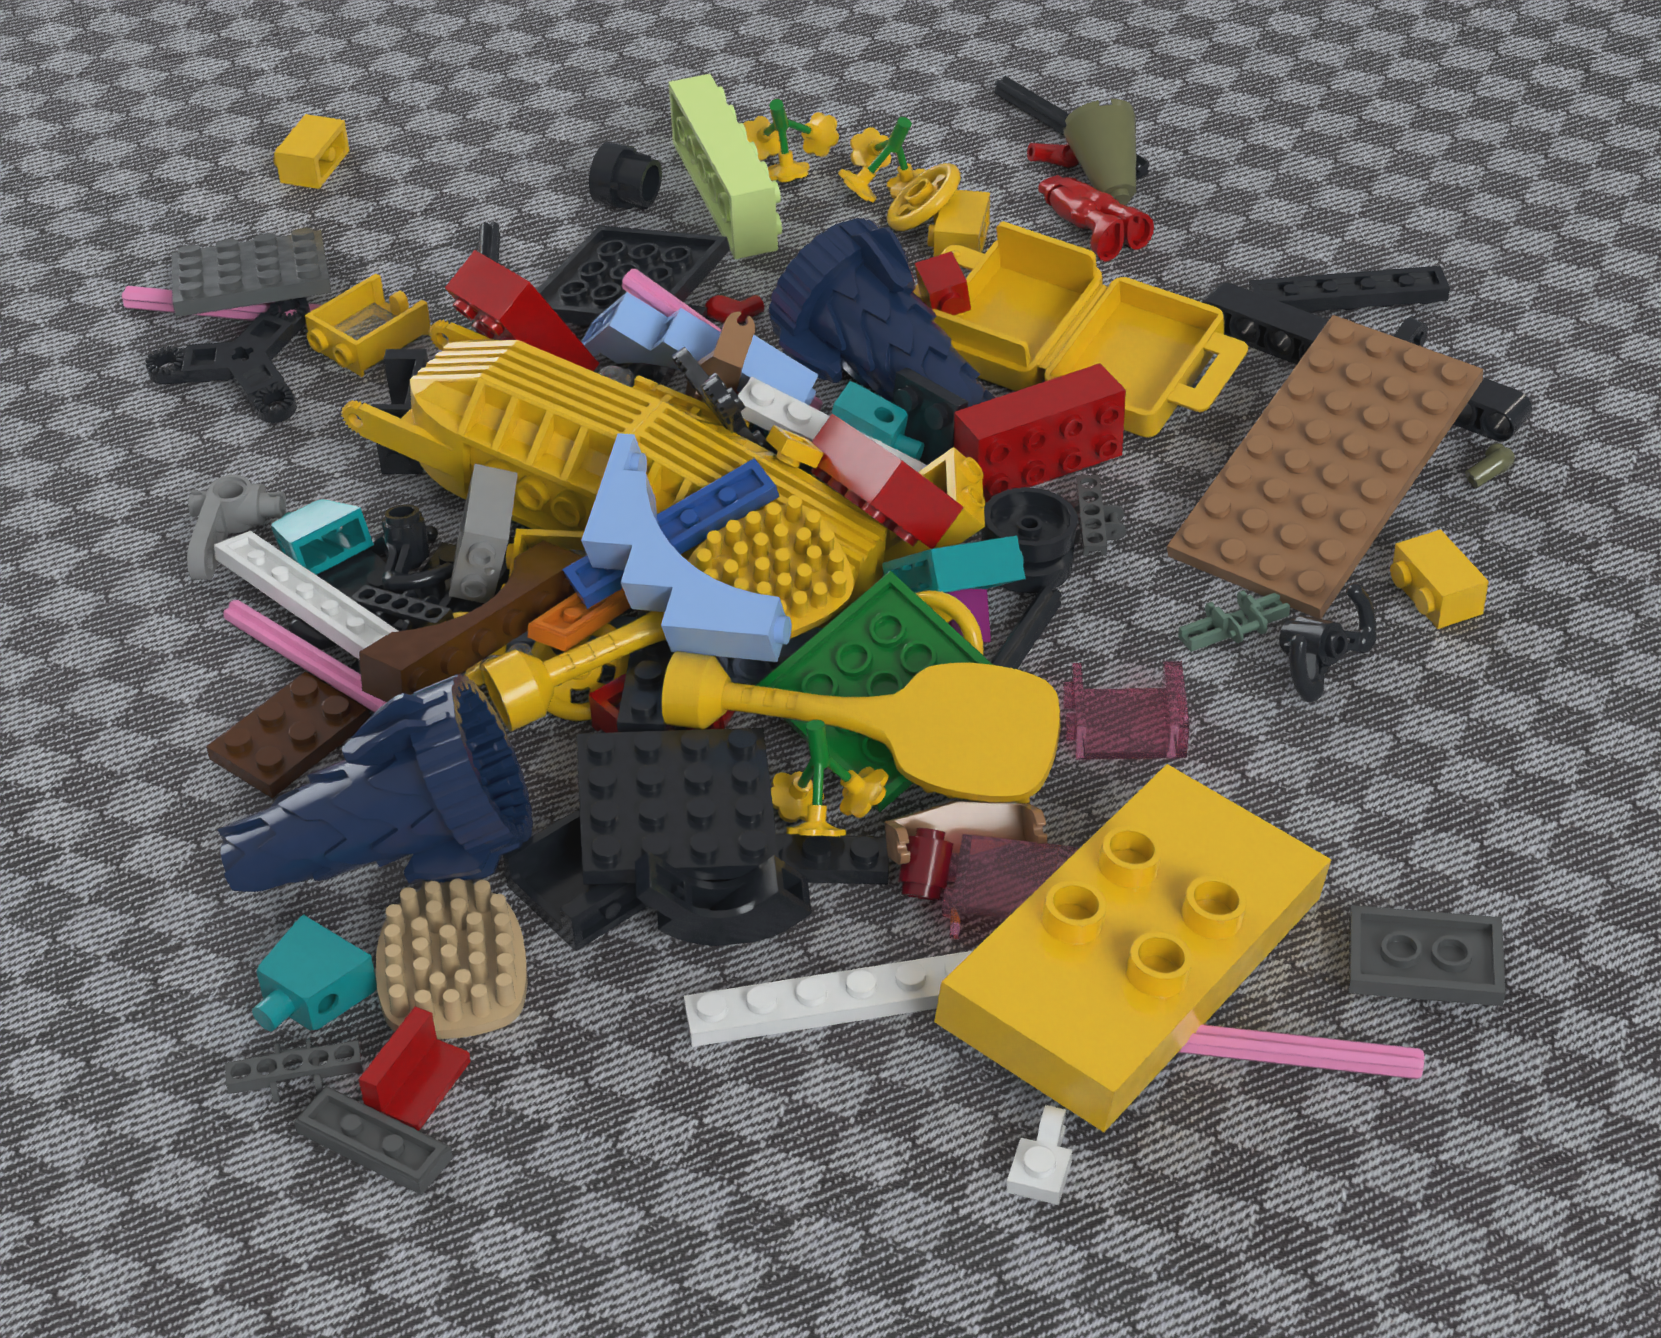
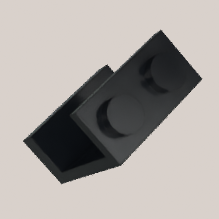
(400, 368)

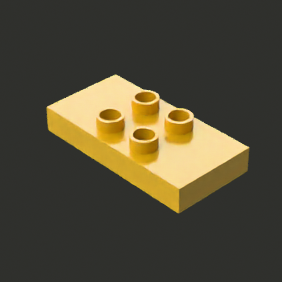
(1131, 945)

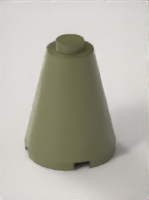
(1105, 146)

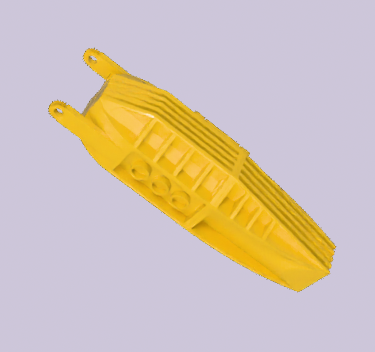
(557, 430)

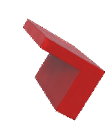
(412, 1071)

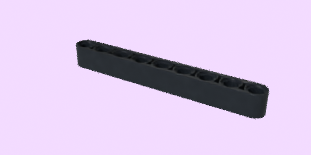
(1289, 332)

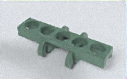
(1227, 624)

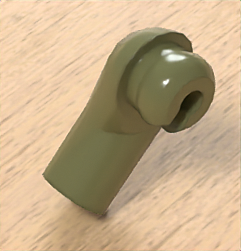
(1497, 461)

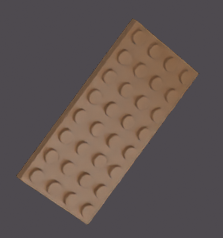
(1325, 465)

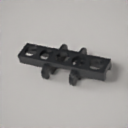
(400, 607)

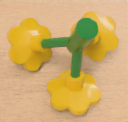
(817, 135)
(873, 152)
(800, 799)

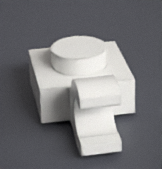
(1042, 1165)

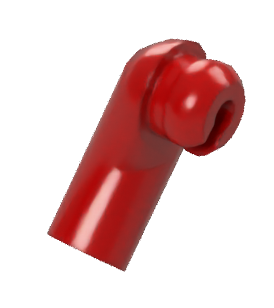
(720, 307)

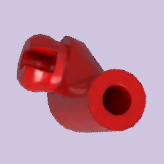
(1052, 153)

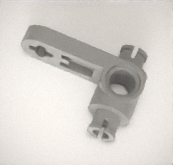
(227, 507)

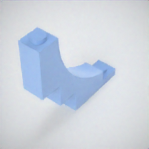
(640, 334)
(699, 610)

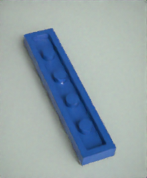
(685, 524)

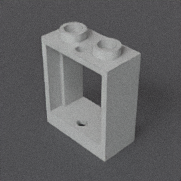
(483, 534)

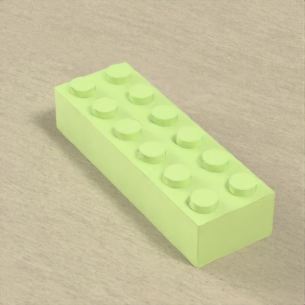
(725, 166)

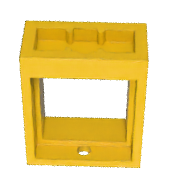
(960, 480)

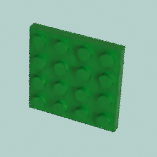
(869, 653)

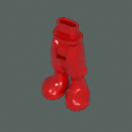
(1099, 211)

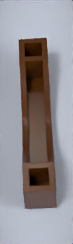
(430, 654)

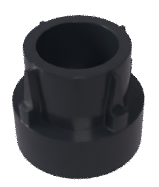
(624, 177)

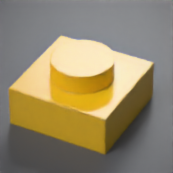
(793, 448)

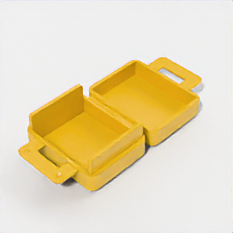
(1048, 314)

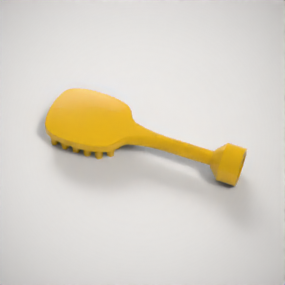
(768, 552)
(949, 730)

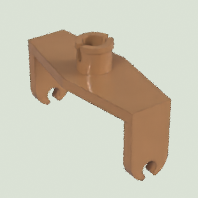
(729, 353)
(977, 818)

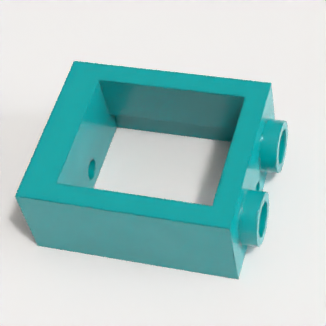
(961, 566)

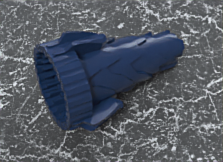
(855, 309)
(415, 779)

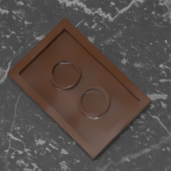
(288, 734)

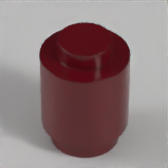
(928, 865)

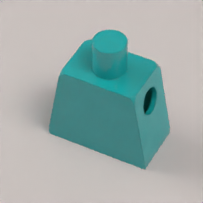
(876, 418)
(315, 537)
(312, 977)

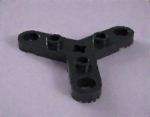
(256, 376)
(720, 399)

